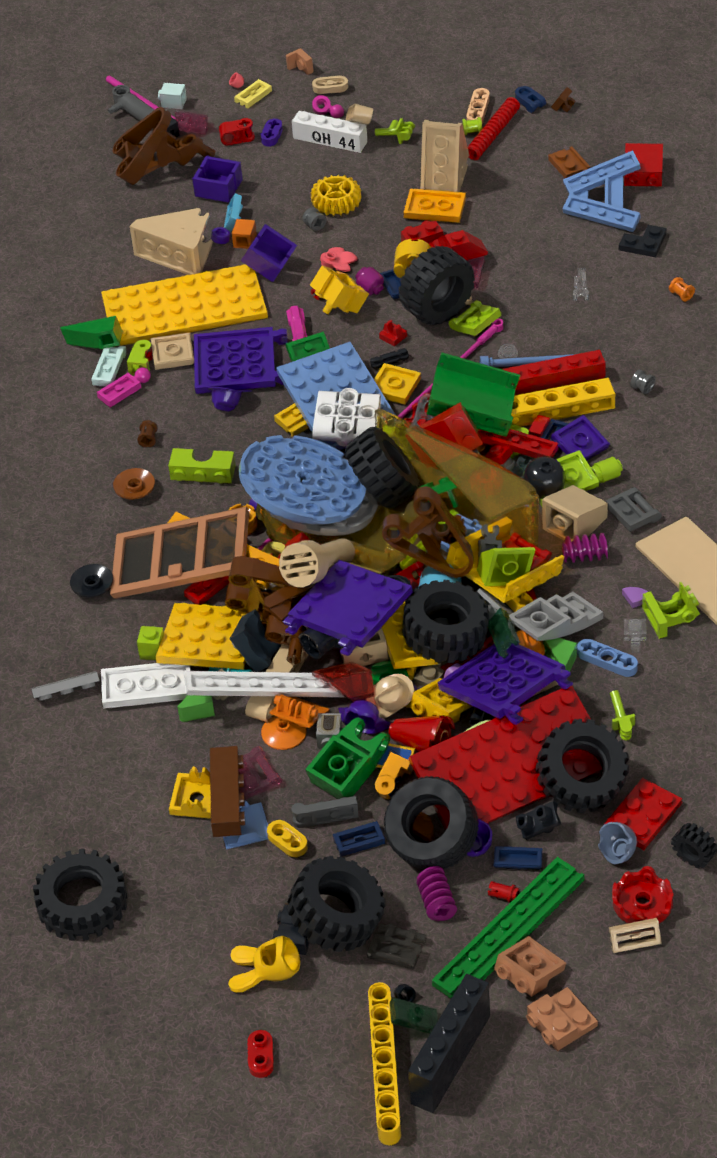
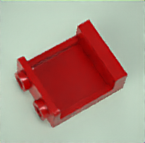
(650, 159)

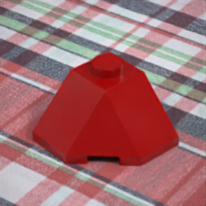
(464, 244)

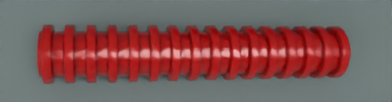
(493, 128)

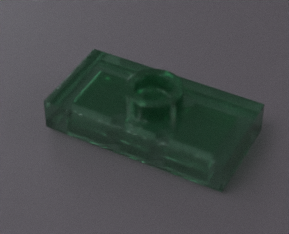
(413, 1015)

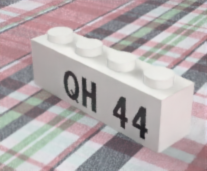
(329, 131)

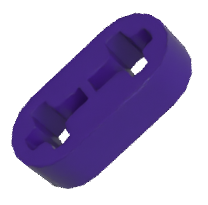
(270, 136)

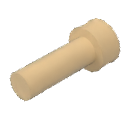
(309, 561)

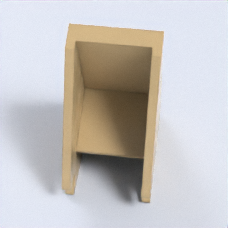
(443, 156)
(173, 240)

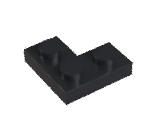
(646, 245)

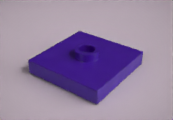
(580, 436)

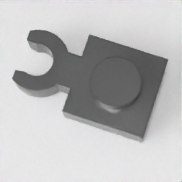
(489, 541)

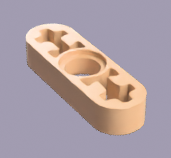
(475, 102)

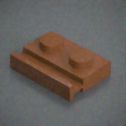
(568, 162)

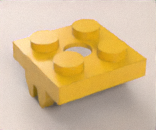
(185, 787)

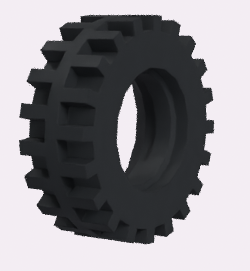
(85, 918)

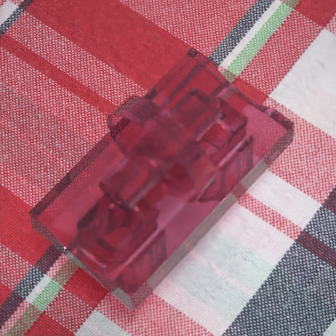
(192, 122)

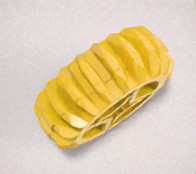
(336, 195)

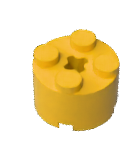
(406, 252)

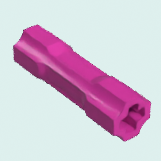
(297, 322)

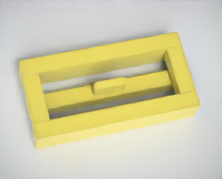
(256, 94)

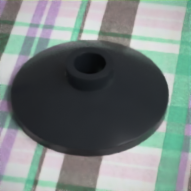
(91, 580)

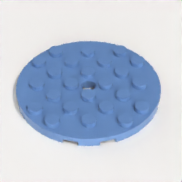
(273, 472)

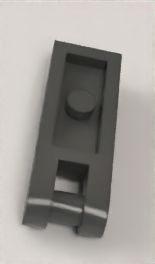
(324, 812)

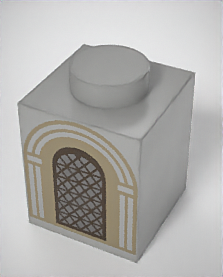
(327, 726)

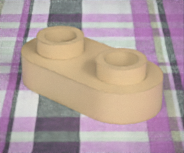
(331, 84)

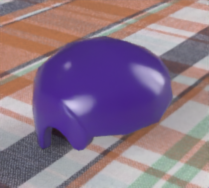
(483, 840)

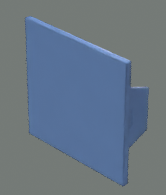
(253, 831)

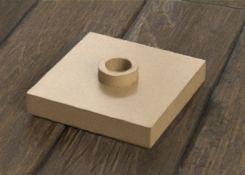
(172, 351)

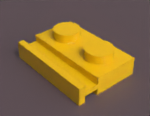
(291, 420)

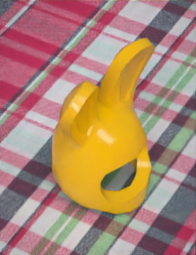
(272, 962)

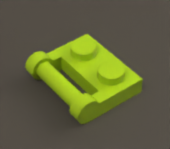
(474, 324)

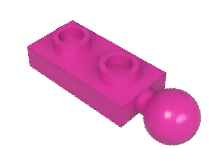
(123, 387)

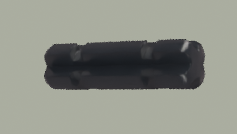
(389, 358)

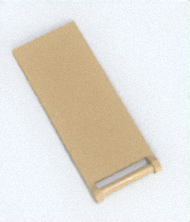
(686, 557)

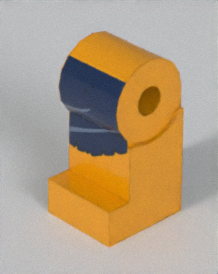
(391, 775)

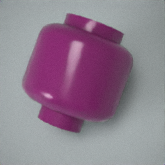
(370, 280)

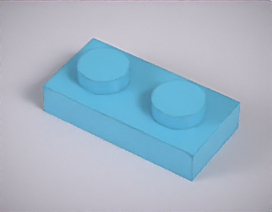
(233, 210)

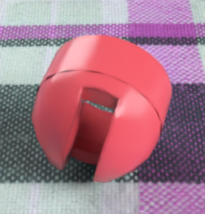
(236, 80)

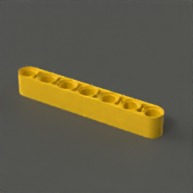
(384, 1072)

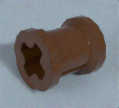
(148, 433)

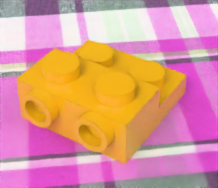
(434, 702)

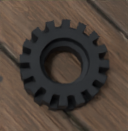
(694, 845)

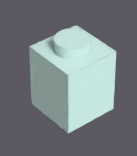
(172, 95)

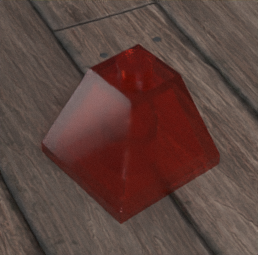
(348, 680)

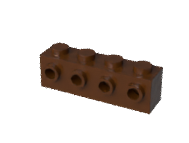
(225, 791)

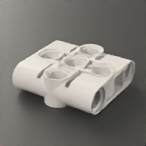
(344, 414)

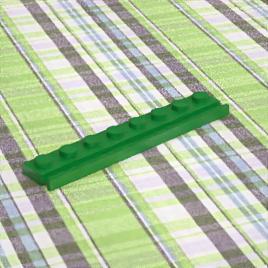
(511, 925)

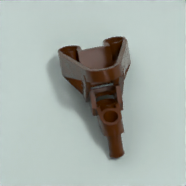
(140, 157)
(429, 533)
(245, 596)

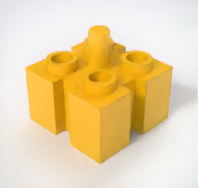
(338, 290)

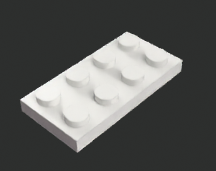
(143, 684)

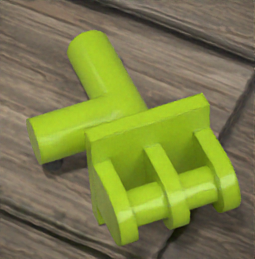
(401, 129)
(621, 722)

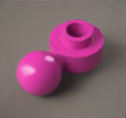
(335, 111)

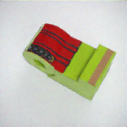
(139, 356)

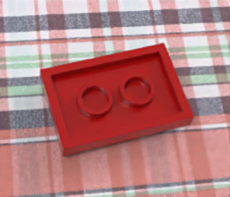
(646, 811)

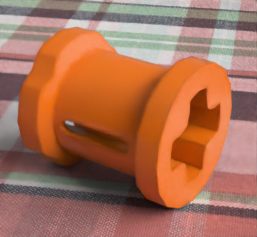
(680, 288)

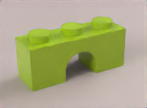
(217, 469)

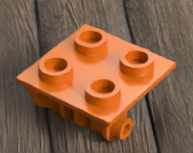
(297, 710)

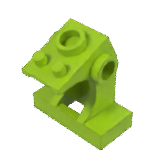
(681, 601)

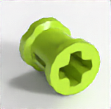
(472, 125)

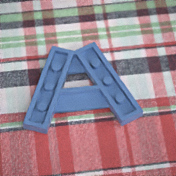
(611, 175)

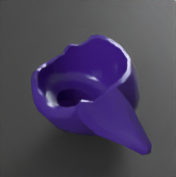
(368, 712)

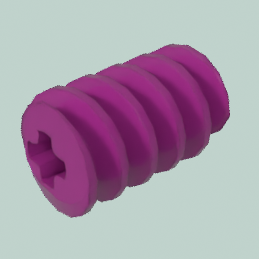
(584, 547)
(436, 894)

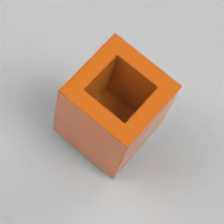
(243, 233)

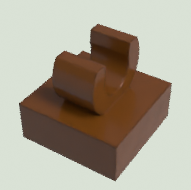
(564, 101)

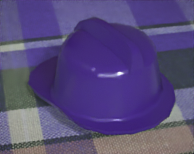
(225, 398)

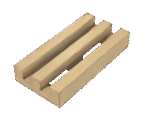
(633, 935)

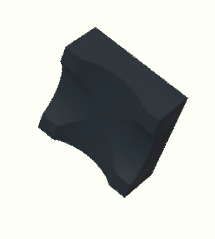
(251, 641)

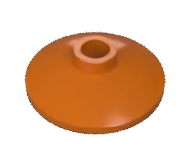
(282, 738)

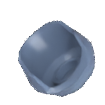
(617, 842)

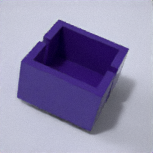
(217, 179)
(268, 253)

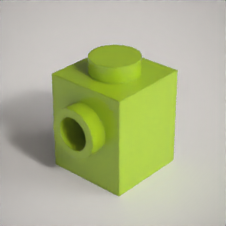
(149, 642)

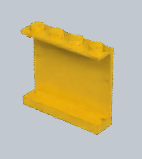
(458, 559)

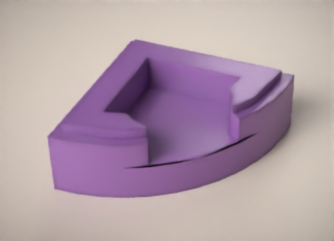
(633, 595)

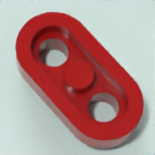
(260, 1051)

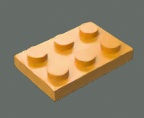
(434, 205)

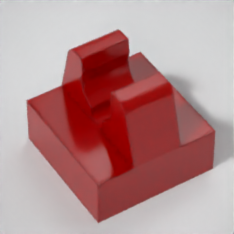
(392, 333)

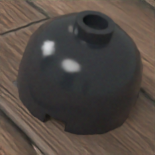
(545, 475)

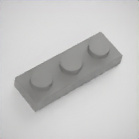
(65, 686)

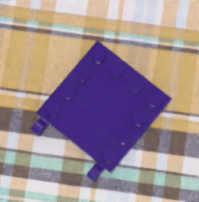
(237, 359)
(348, 605)
(503, 684)

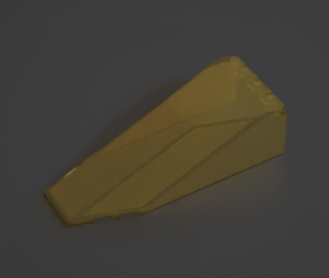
(483, 486)

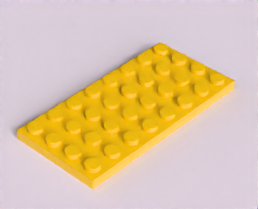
(186, 303)

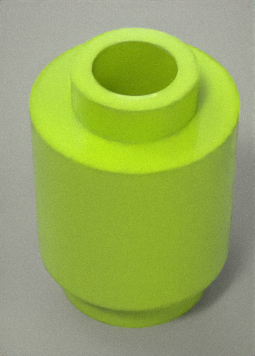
(607, 469)

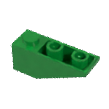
(94, 334)

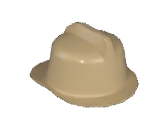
(392, 694)

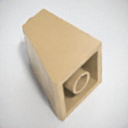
(572, 513)

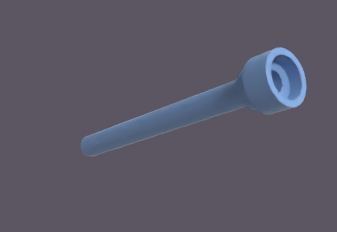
(515, 361)

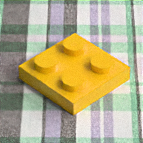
(397, 382)

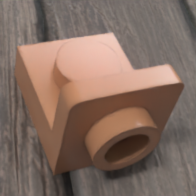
(301, 60)

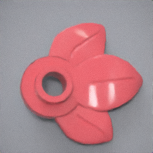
(338, 259)

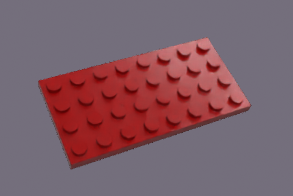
(499, 759)

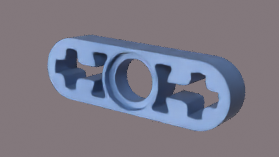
(601, 650)

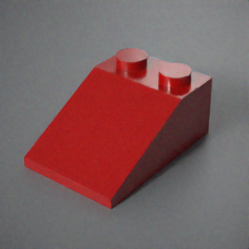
(456, 427)

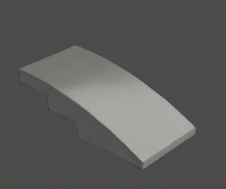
(556, 616)

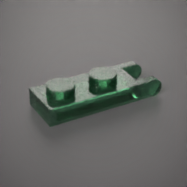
(502, 632)

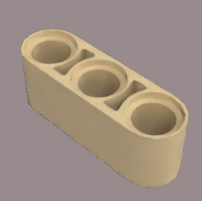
(359, 114)

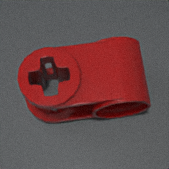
(235, 131)

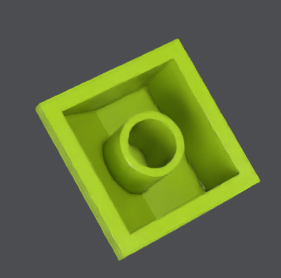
(502, 565)

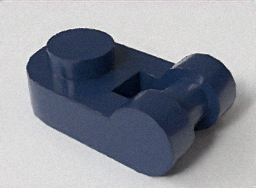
(525, 96)

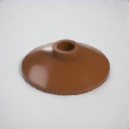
(134, 483)

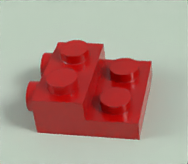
(427, 232)

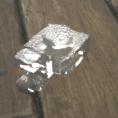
(580, 285)
(635, 632)

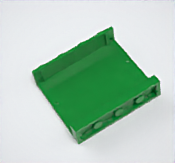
(481, 389)

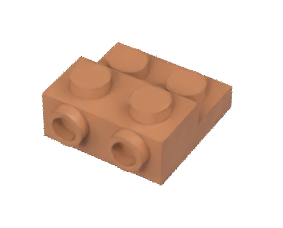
(528, 966)
(560, 1018)

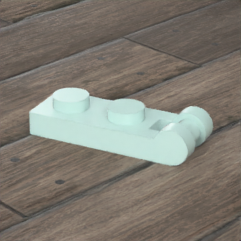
(108, 365)

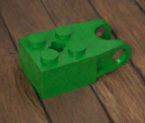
(347, 760)

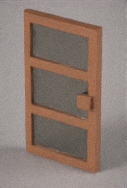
(178, 552)

